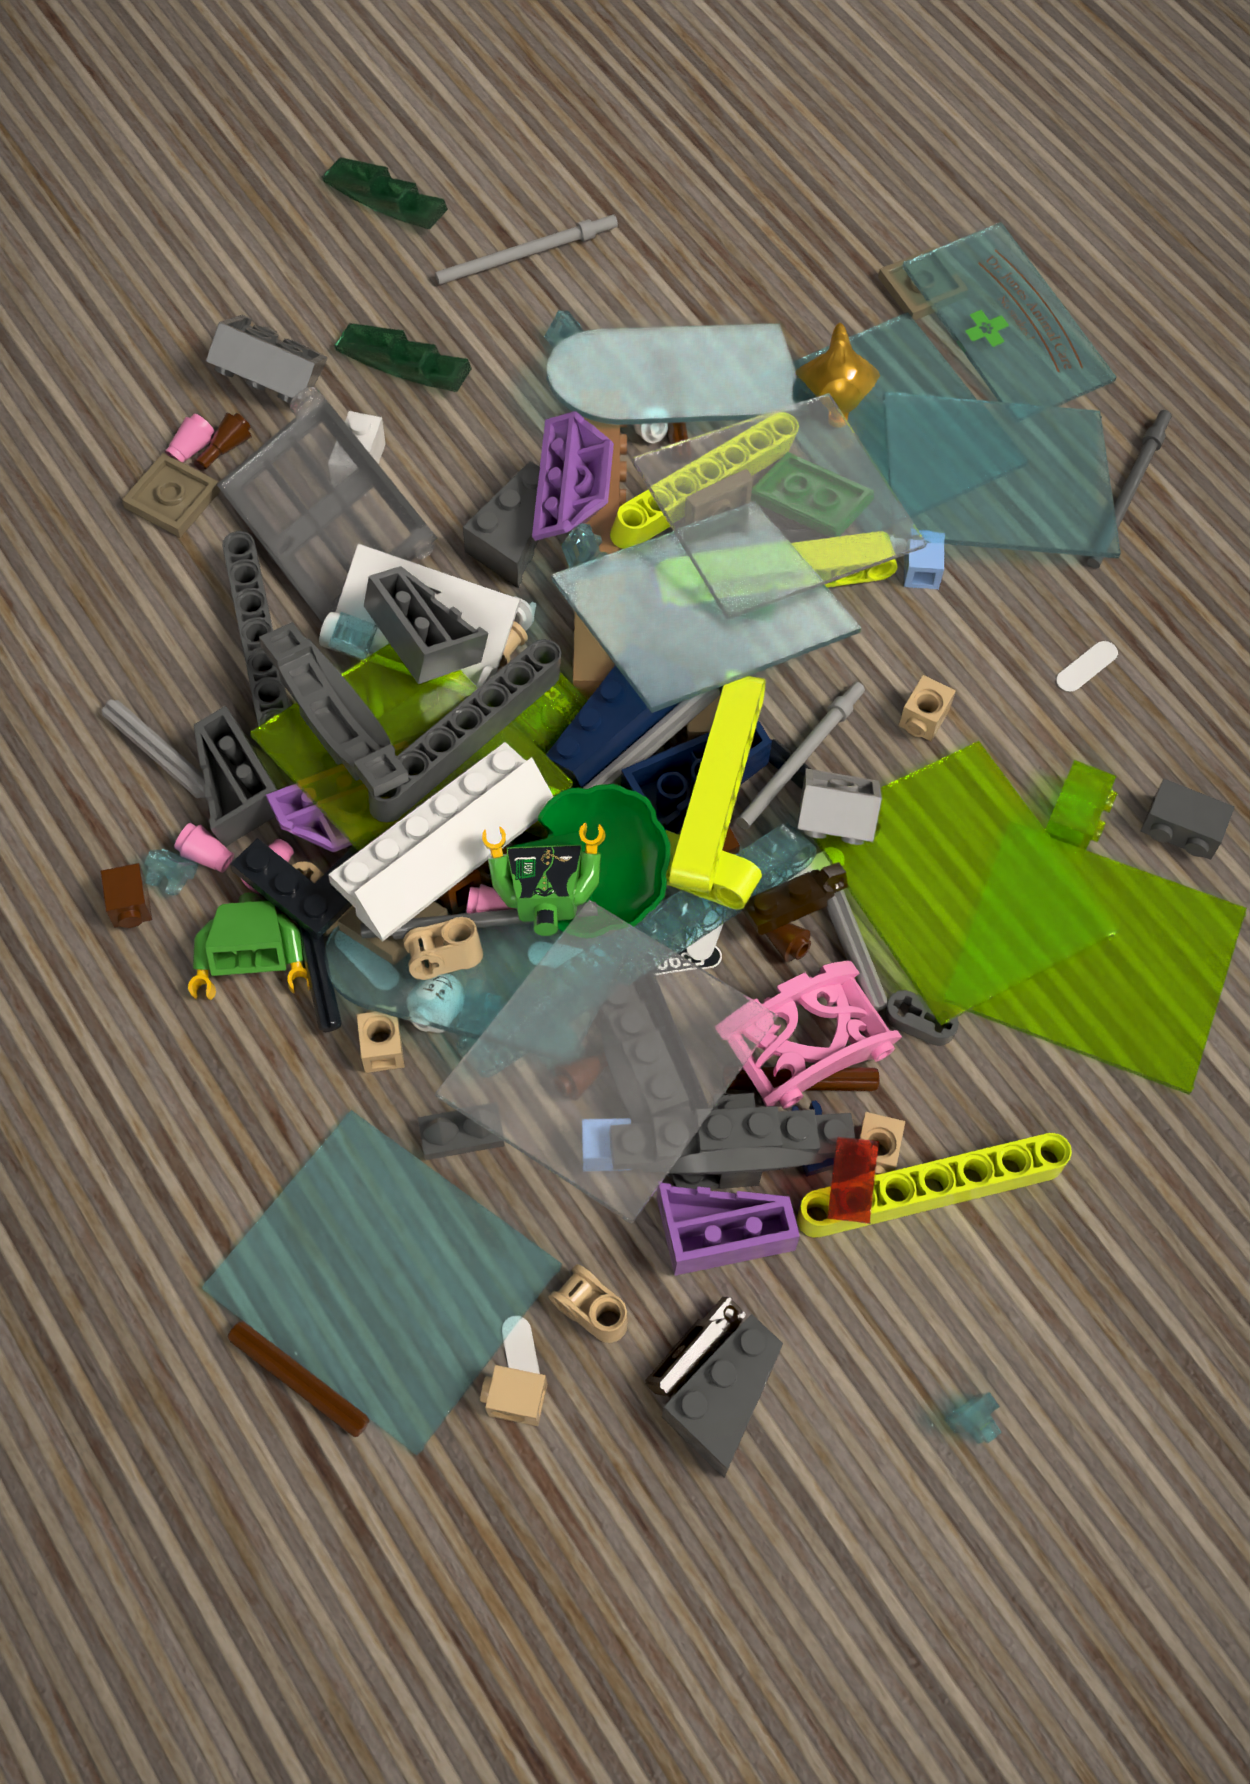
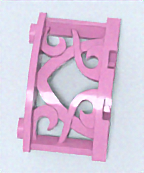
(838, 987)

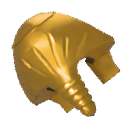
(840, 373)

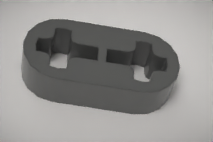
(919, 1019)

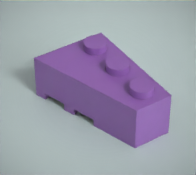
(723, 1227)

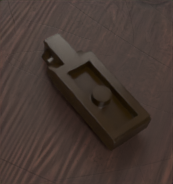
(794, 898)
(694, 1347)

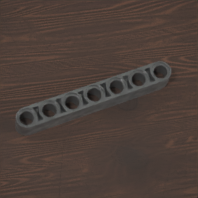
(244, 567)
(509, 692)

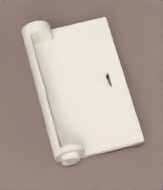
(478, 605)

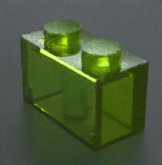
(1080, 805)

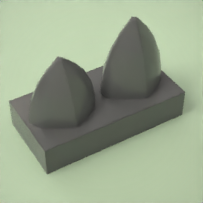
(453, 1135)

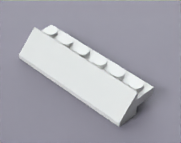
(441, 840)

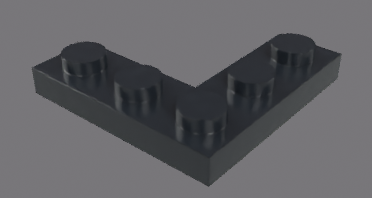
(307, 903)

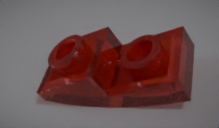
(853, 1180)

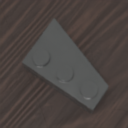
(420, 627)

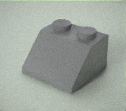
(839, 806)

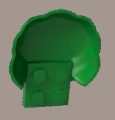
(632, 853)

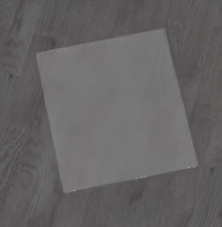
(778, 504)
(608, 1060)

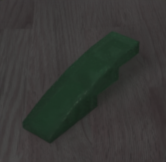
(377, 190)
(410, 360)

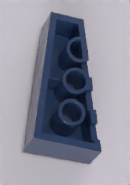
(603, 729)
(671, 776)

